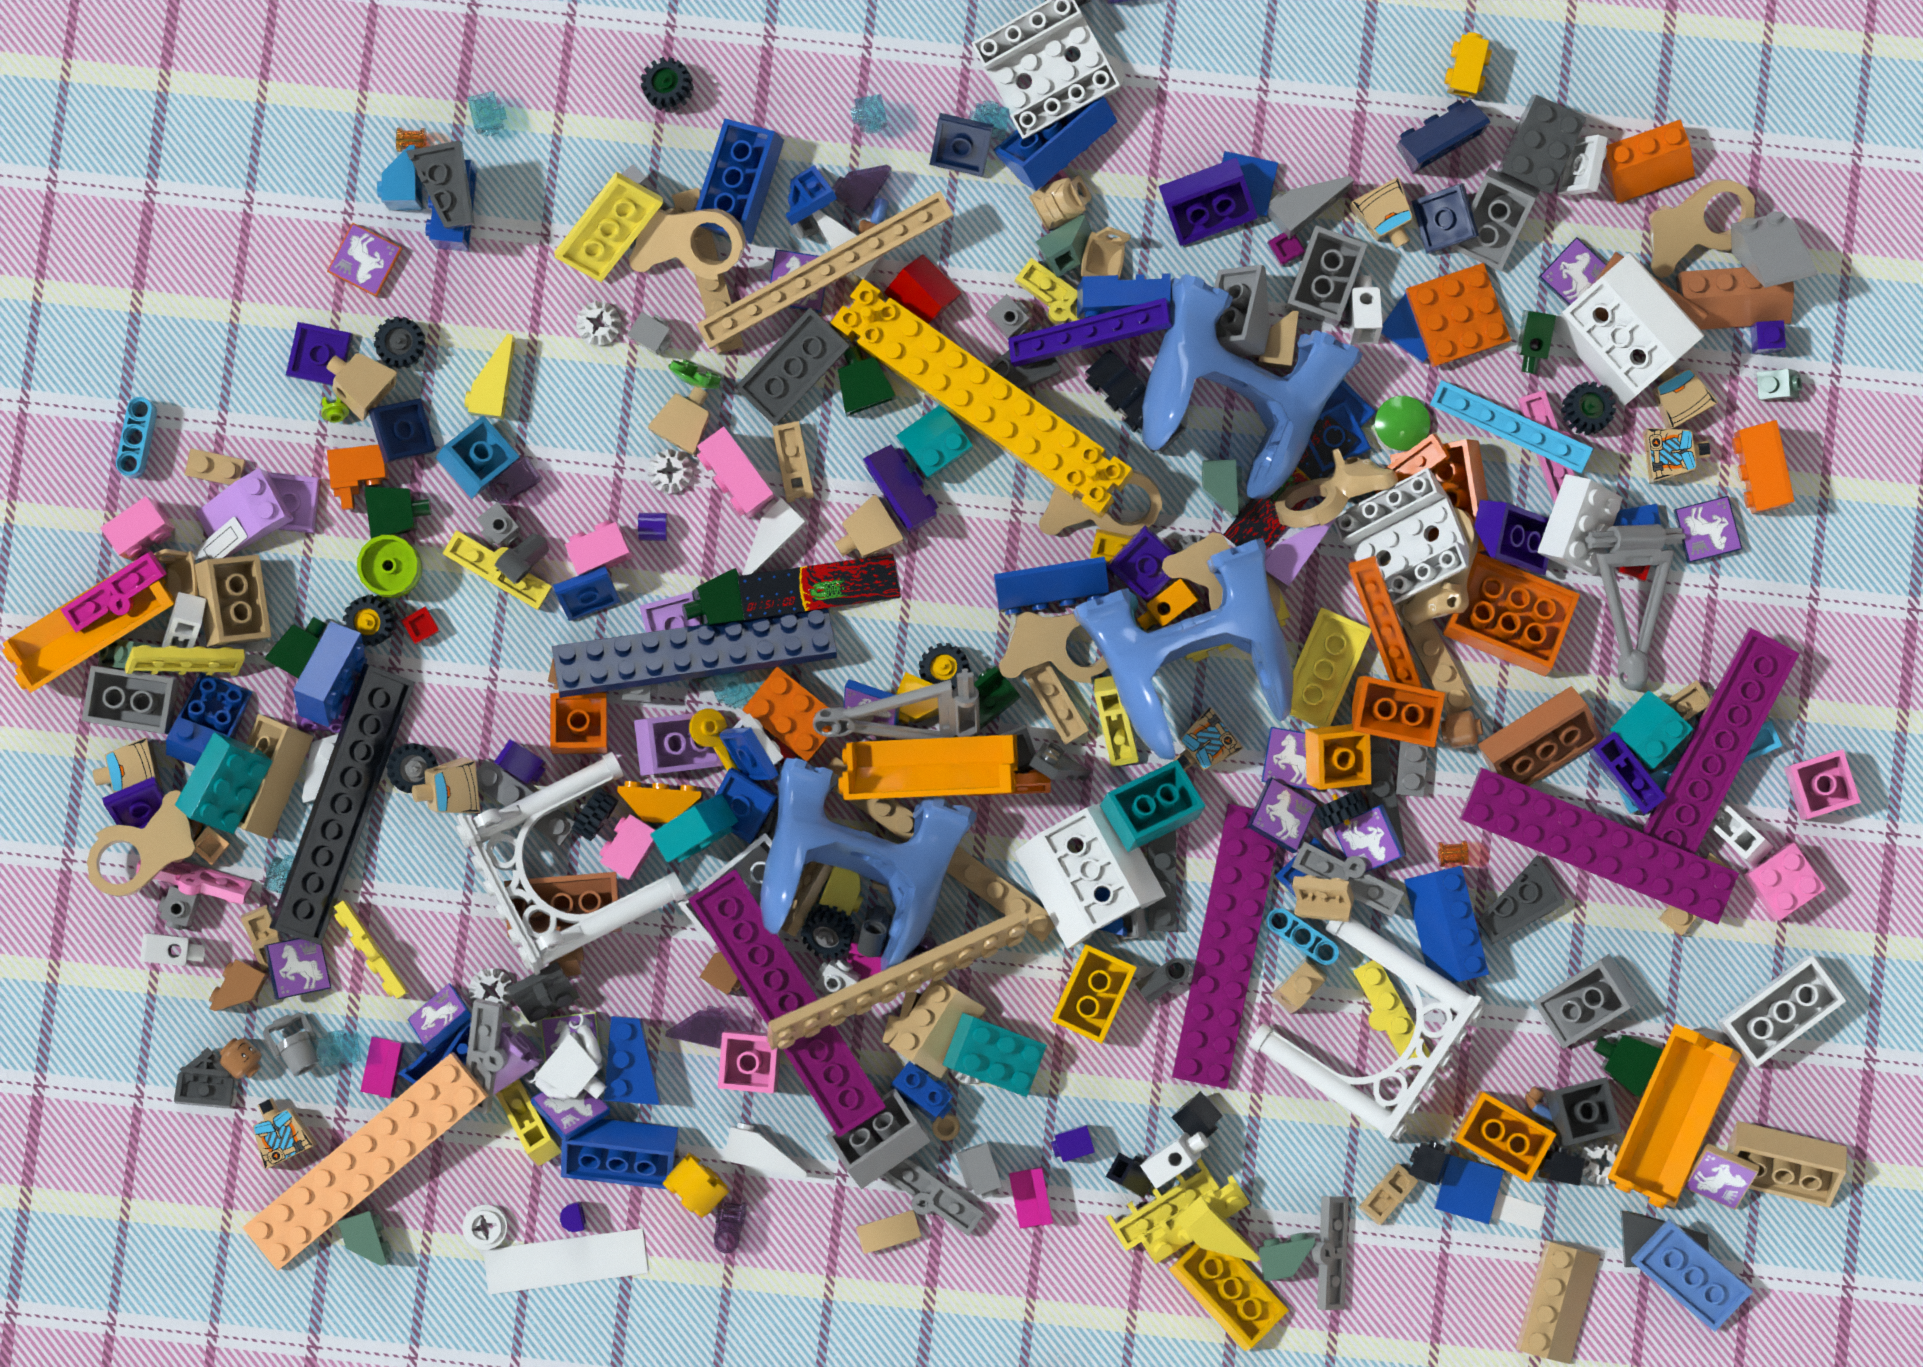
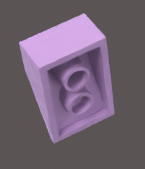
(253, 503)
(1291, 554)
(667, 746)

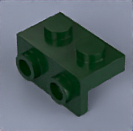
(995, 695)

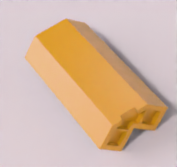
(54, 647)
(929, 767)
(1674, 1117)

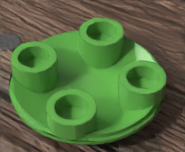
(688, 373)
(1402, 422)

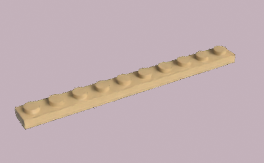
(825, 270)
(961, 866)

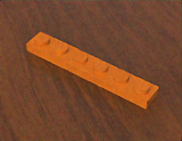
(1384, 622)

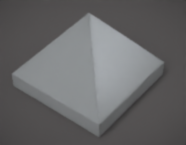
(804, 228)

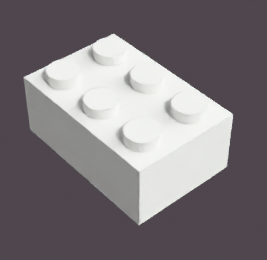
(1579, 509)

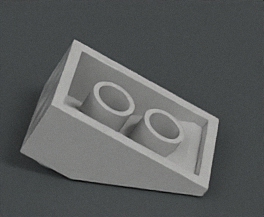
(1499, 215)
(1771, 249)
(1245, 324)
(1586, 1001)

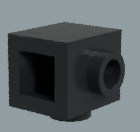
(1198, 1116)
(1429, 1162)
(1561, 1166)
(1129, 1174)

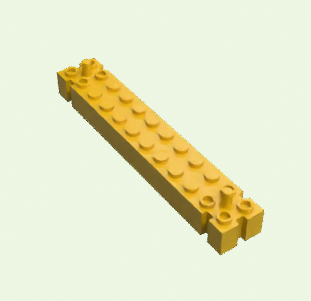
(982, 398)

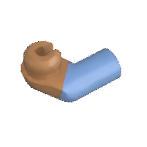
(878, 215)
(1537, 1108)

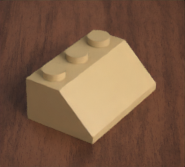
(932, 1025)

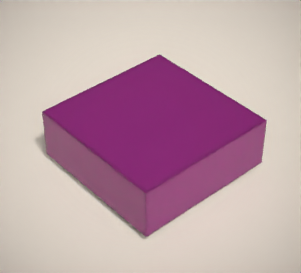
(1285, 249)

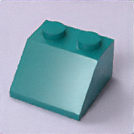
(935, 442)
(1651, 729)

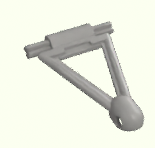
(1634, 547)
(957, 713)

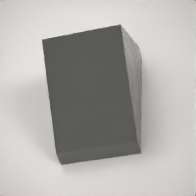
(1024, 748)

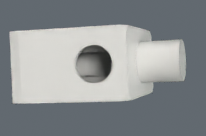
(1365, 312)
(156, 947)
(1174, 1158)

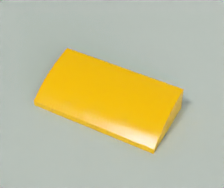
(1229, 1293)

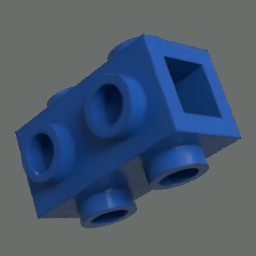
(923, 1092)

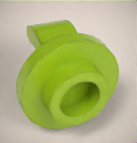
(335, 411)

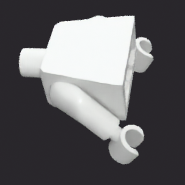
(572, 1065)

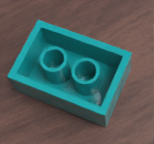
(223, 783)
(1152, 805)
(695, 829)
(994, 1055)

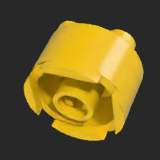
(696, 1185)

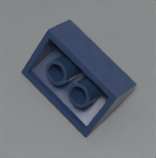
(1442, 134)

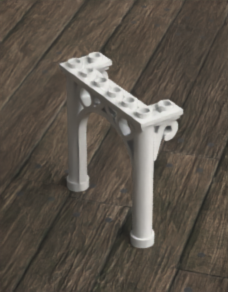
(588, 927)
(1339, 1086)

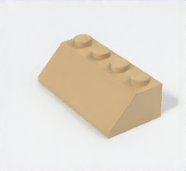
(287, 751)
(1790, 1163)
(1557, 1302)

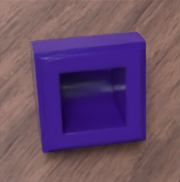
(652, 526)
(573, 1217)

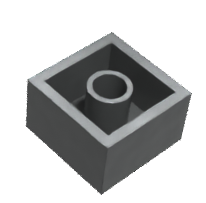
(1583, 1112)

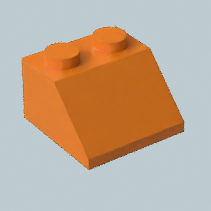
(579, 724)

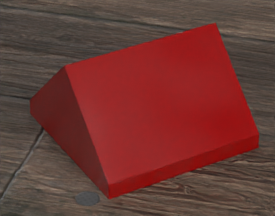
(923, 289)

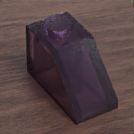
(861, 187)
(702, 1027)

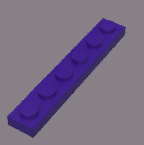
(1090, 332)

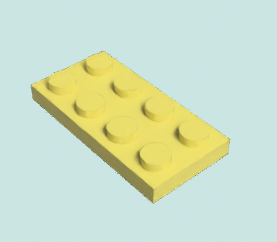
(608, 227)
(1326, 667)

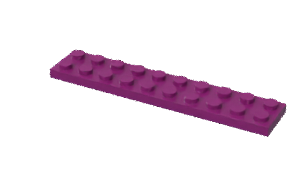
(1721, 741)
(1599, 845)
(1225, 952)
(778, 989)

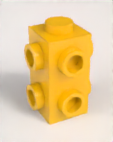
(1469, 56)

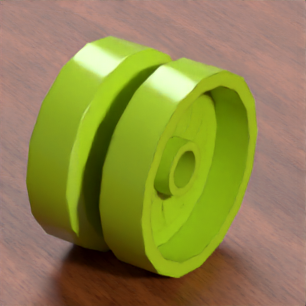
(405, 571)

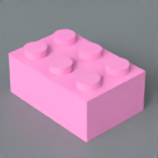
(734, 473)

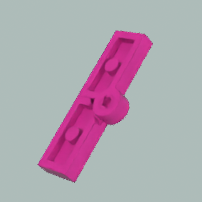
(114, 593)

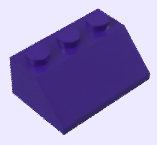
(1195, 200)
(901, 487)
(1512, 534)

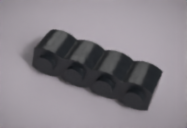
(1123, 393)

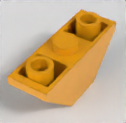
(659, 802)

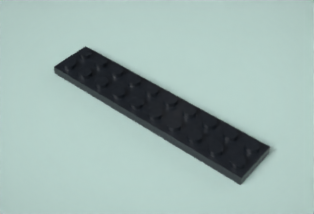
(342, 804)

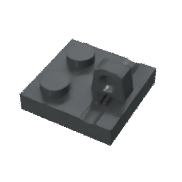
(543, 992)

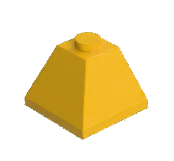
(917, 711)

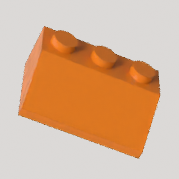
(1648, 161)
(1763, 467)
(1396, 711)

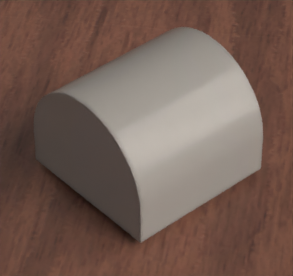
(1135, 924)

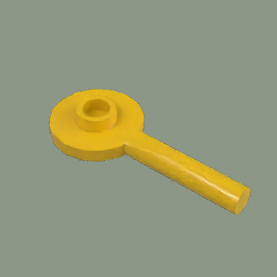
(705, 731)

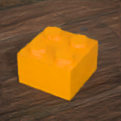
(1337, 757)

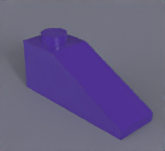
(521, 762)
(1627, 773)

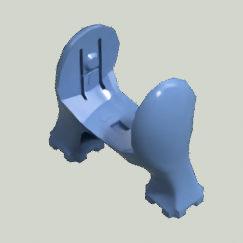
(1285, 404)
(1242, 620)
(908, 870)

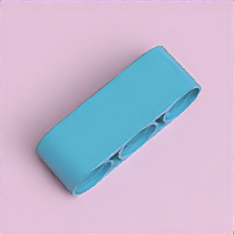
(141, 450)
(1316, 939)

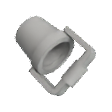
(296, 1049)

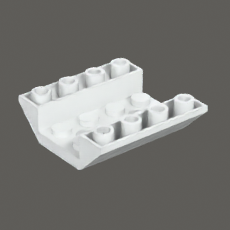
(1038, 47)
(1638, 318)
(1400, 524)
(1070, 879)

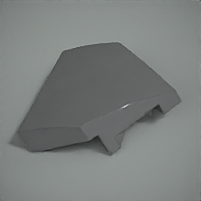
(204, 1083)

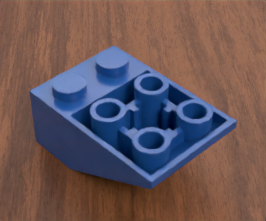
(208, 709)

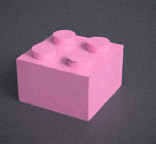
(138, 529)
(599, 548)
(1822, 784)
(629, 847)
(1784, 881)
(748, 1062)

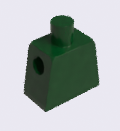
(1536, 326)
(863, 383)
(393, 510)
(716, 600)
(296, 647)
(1628, 1061)

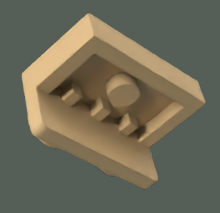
(1323, 898)

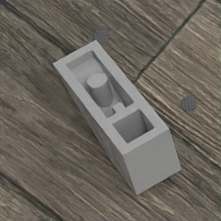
(1304, 204)

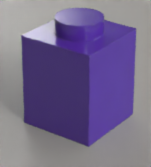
(1768, 337)
(1072, 1143)

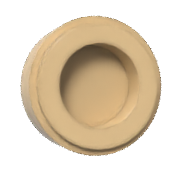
(946, 1128)

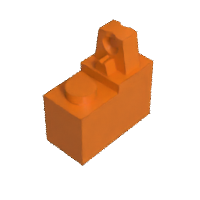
(353, 467)

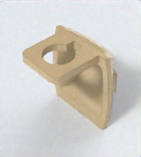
(1060, 202)
(1104, 254)
(180, 571)

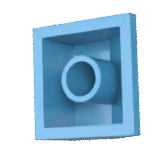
(401, 184)
(477, 456)

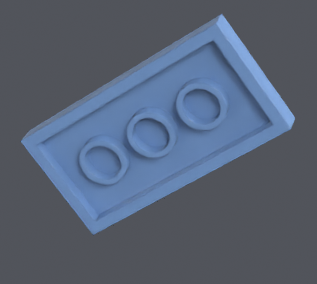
(1691, 1275)

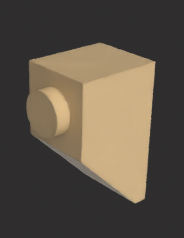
(1280, 343)

